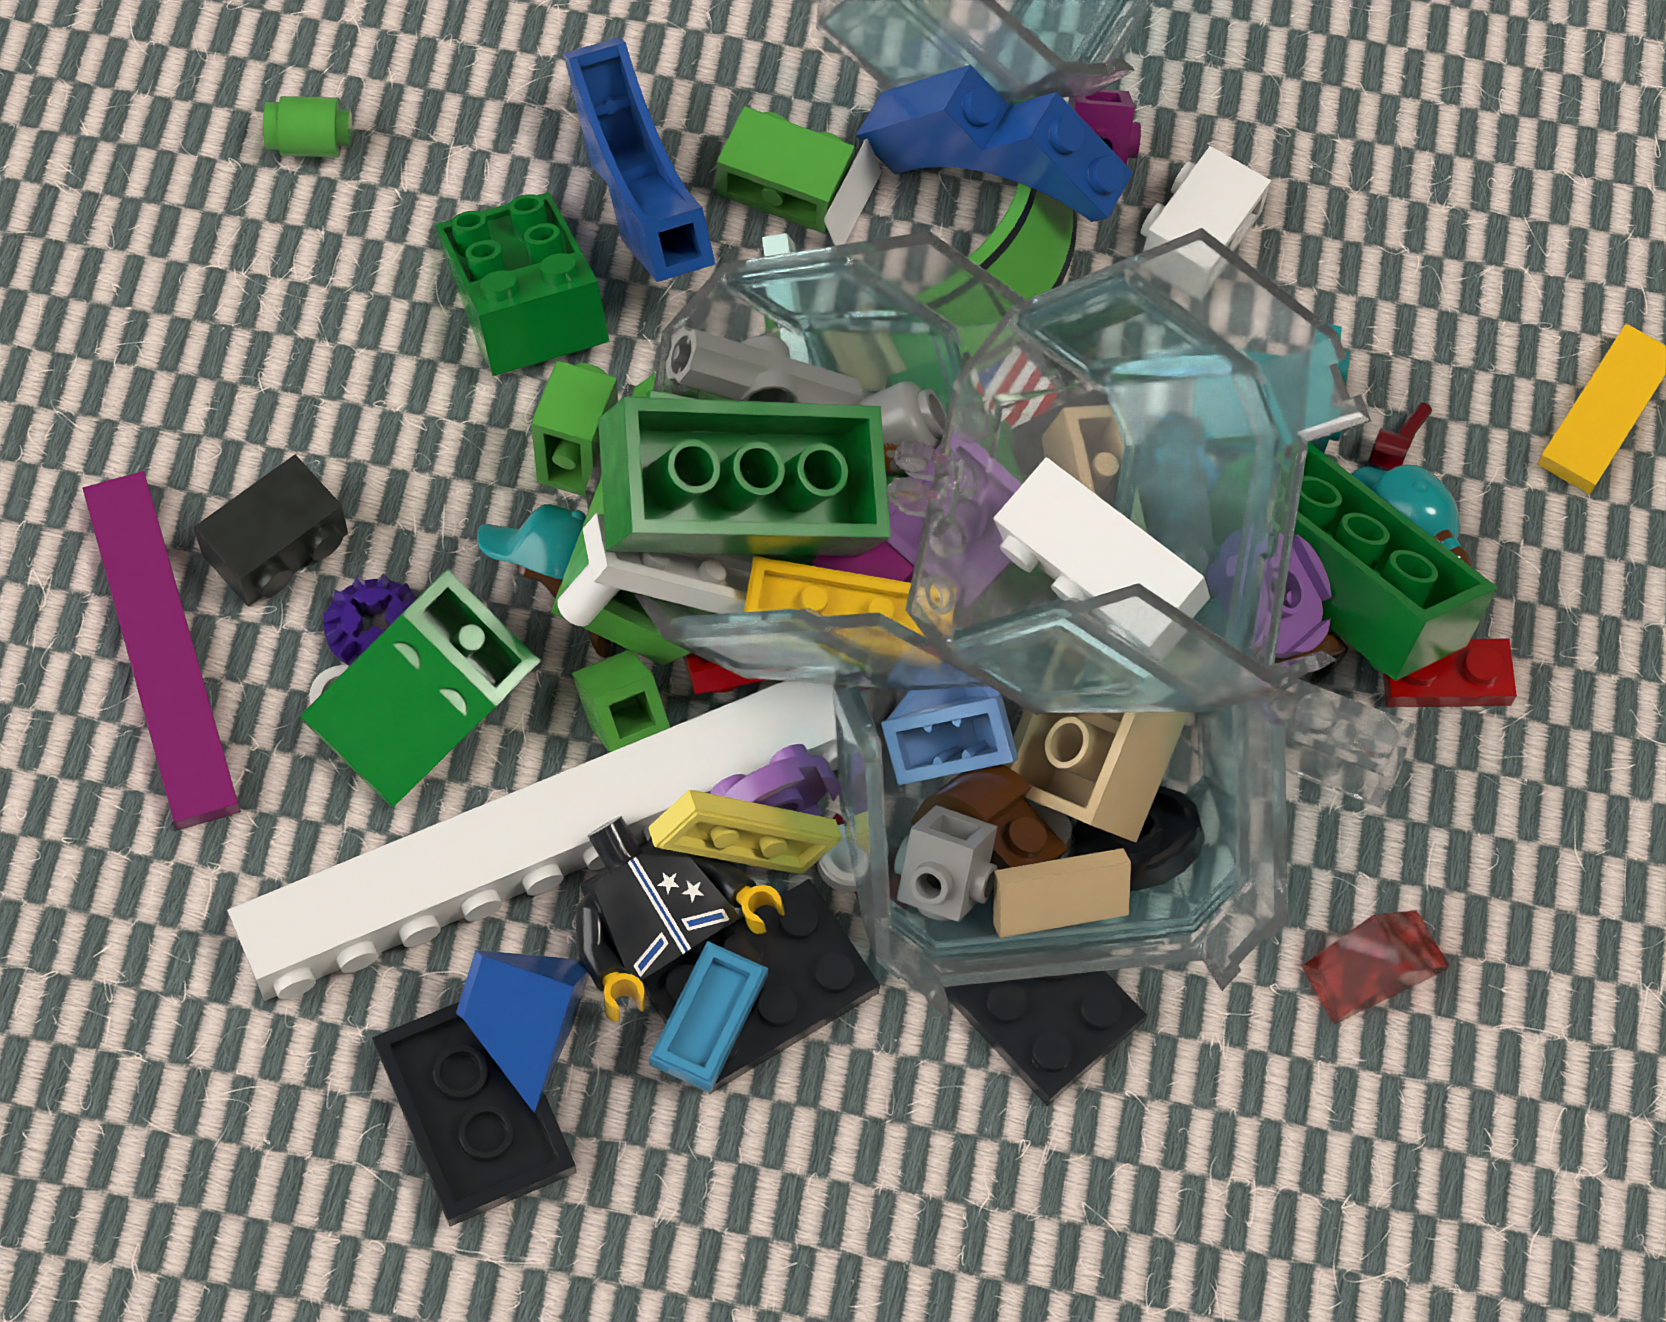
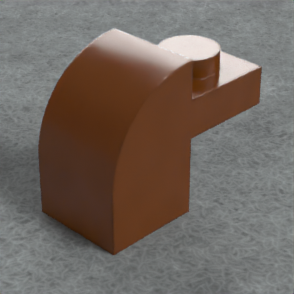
(997, 798)

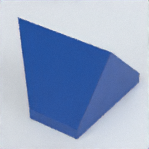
(523, 1013)

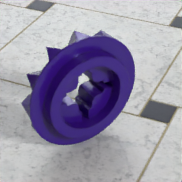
(344, 622)

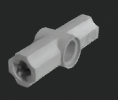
(754, 371)

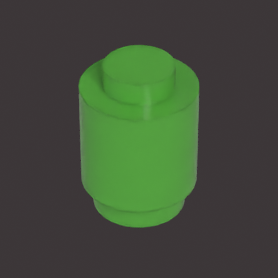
(307, 126)

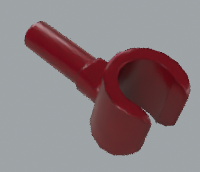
(1392, 448)

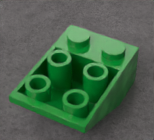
(523, 283)
(419, 688)

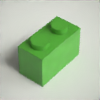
(782, 168)
(567, 425)

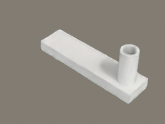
(690, 579)

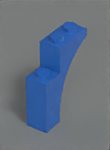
(967, 125)
(650, 202)

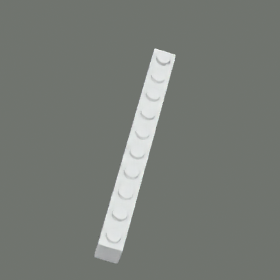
(514, 842)

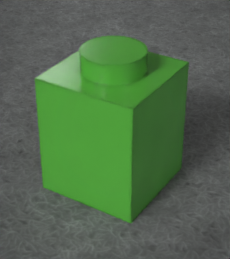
(620, 700)

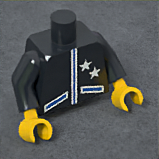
(654, 909)

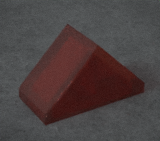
(1374, 963)

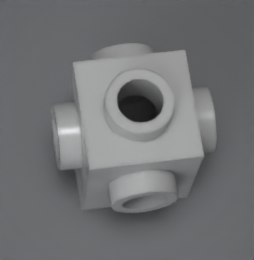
(946, 864)

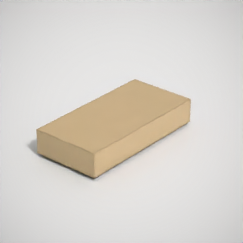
(1061, 892)

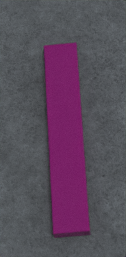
(161, 651)

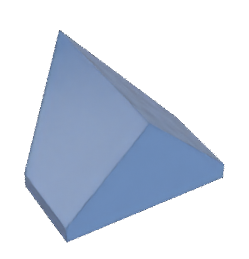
(948, 733)

